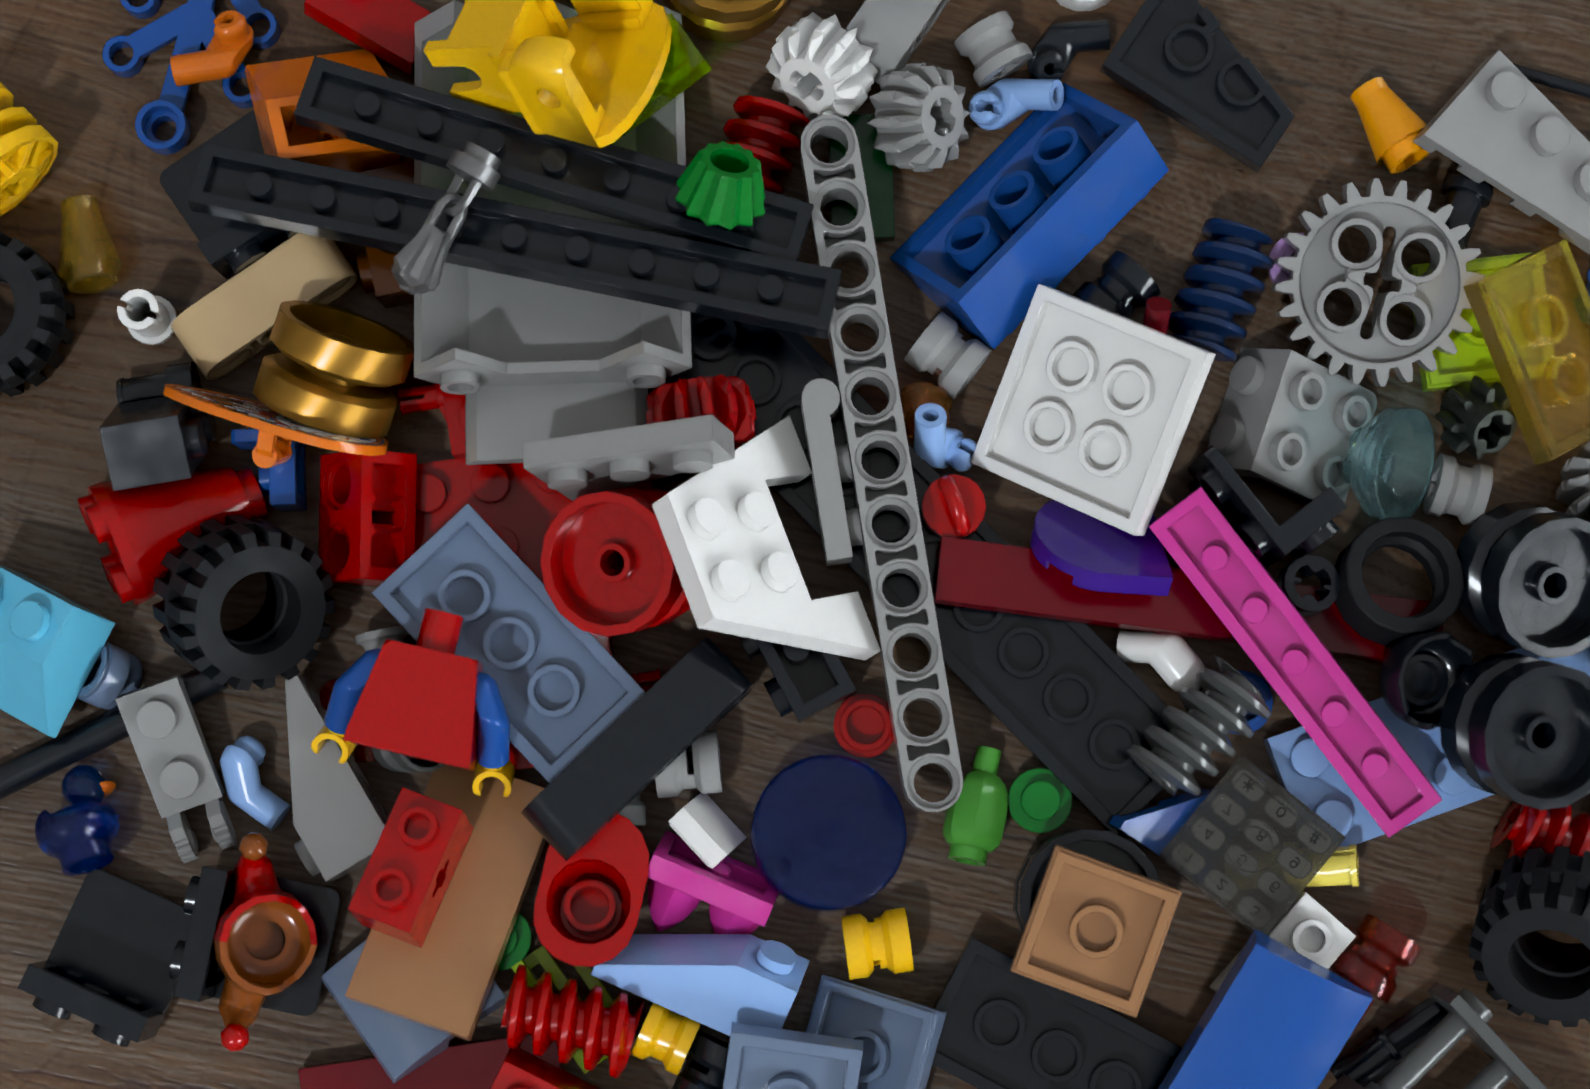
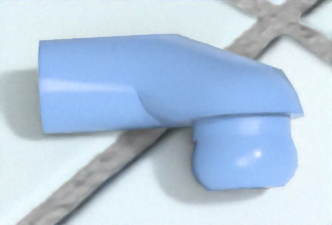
(1012, 98)
(940, 444)
(243, 782)

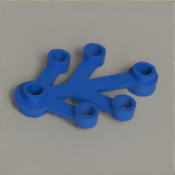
(191, 28)

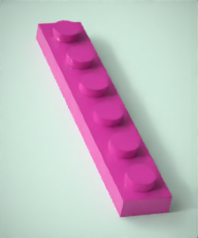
(1295, 662)

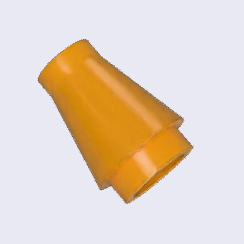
(1389, 125)

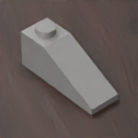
(330, 800)

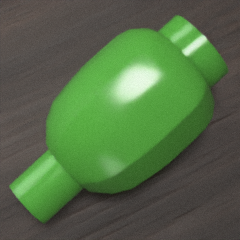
(978, 817)

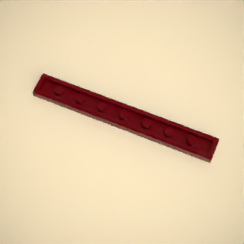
(1016, 583)

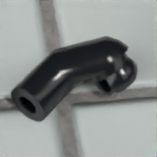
(1062, 43)

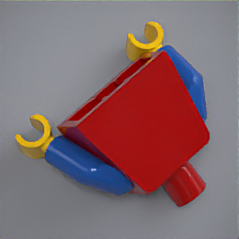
(423, 705)

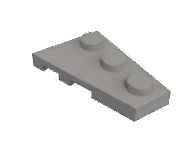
(628, 455)

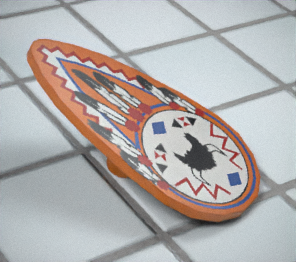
(274, 429)

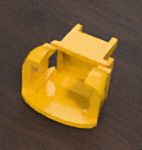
(566, 76)

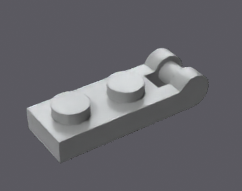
(829, 468)

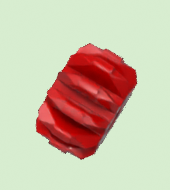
(717, 395)

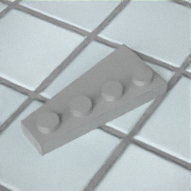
(1518, 143)

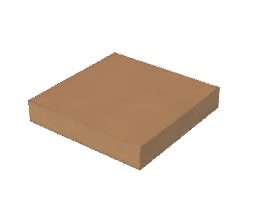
(1095, 930)

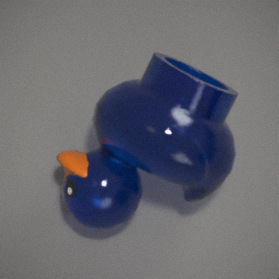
(83, 831)

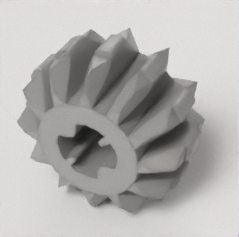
(919, 117)

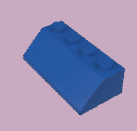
(1030, 213)

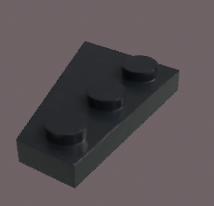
(1197, 77)

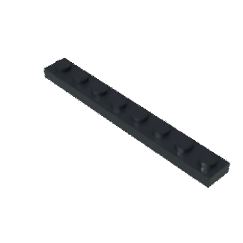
(598, 180)

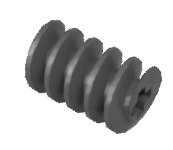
(1200, 729)

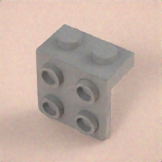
(1290, 421)

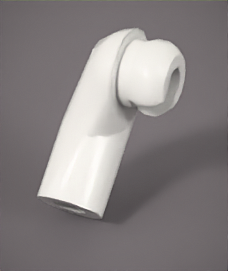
(1165, 653)

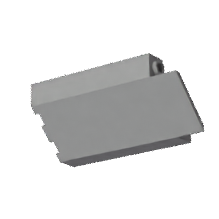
(531, 351)

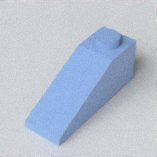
(710, 977)

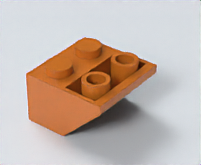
(274, 96)

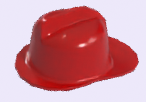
(595, 898)

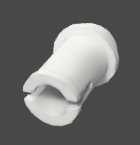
(150, 330)

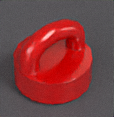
(953, 506)

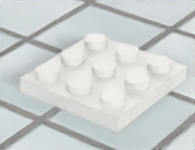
(1092, 409)

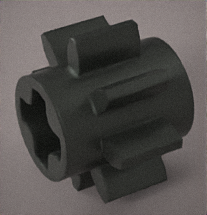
(1476, 418)

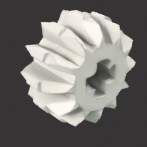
(821, 67)

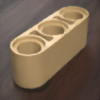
(240, 314)

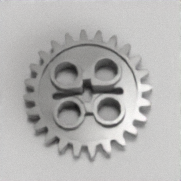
(1433, 297)

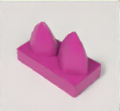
(680, 880)

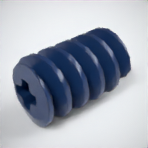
(1219, 286)

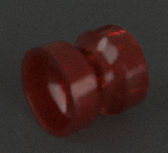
(1375, 961)

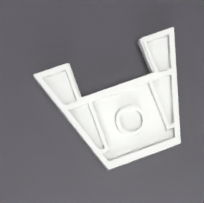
(739, 559)

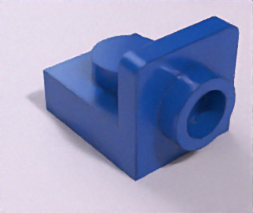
(282, 482)

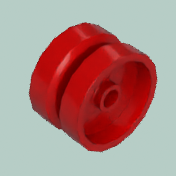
(611, 563)

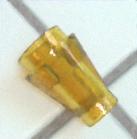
(86, 248)

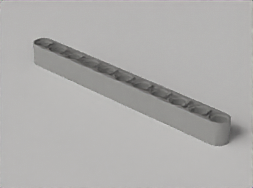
(885, 430)

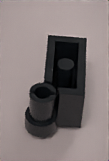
(153, 436)

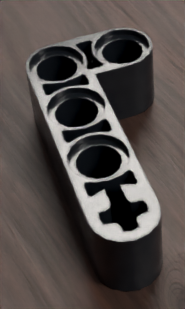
(637, 748)

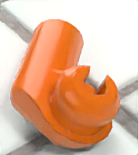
(223, 55)

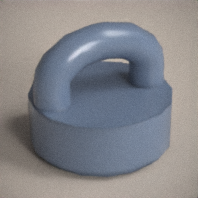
(111, 676)

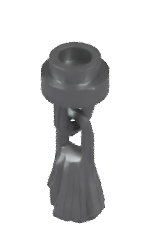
(422, 260)

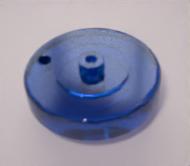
(828, 833)

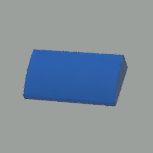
(1270, 1024)

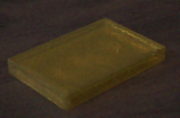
(1540, 343)

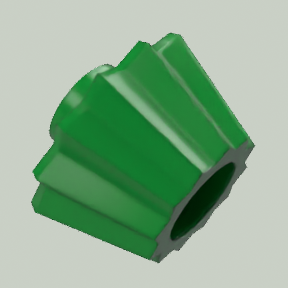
(723, 186)

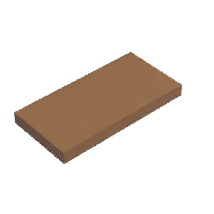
(455, 968)

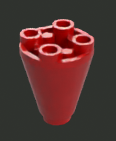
(149, 520)

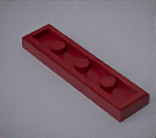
(458, 1067)

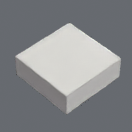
(706, 830)

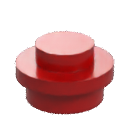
(863, 725)

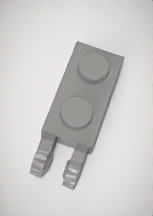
(176, 761)

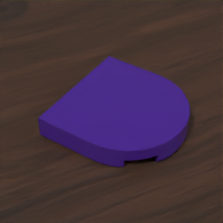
(1099, 553)

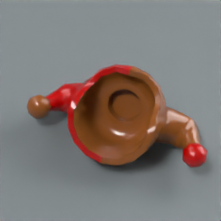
(259, 942)

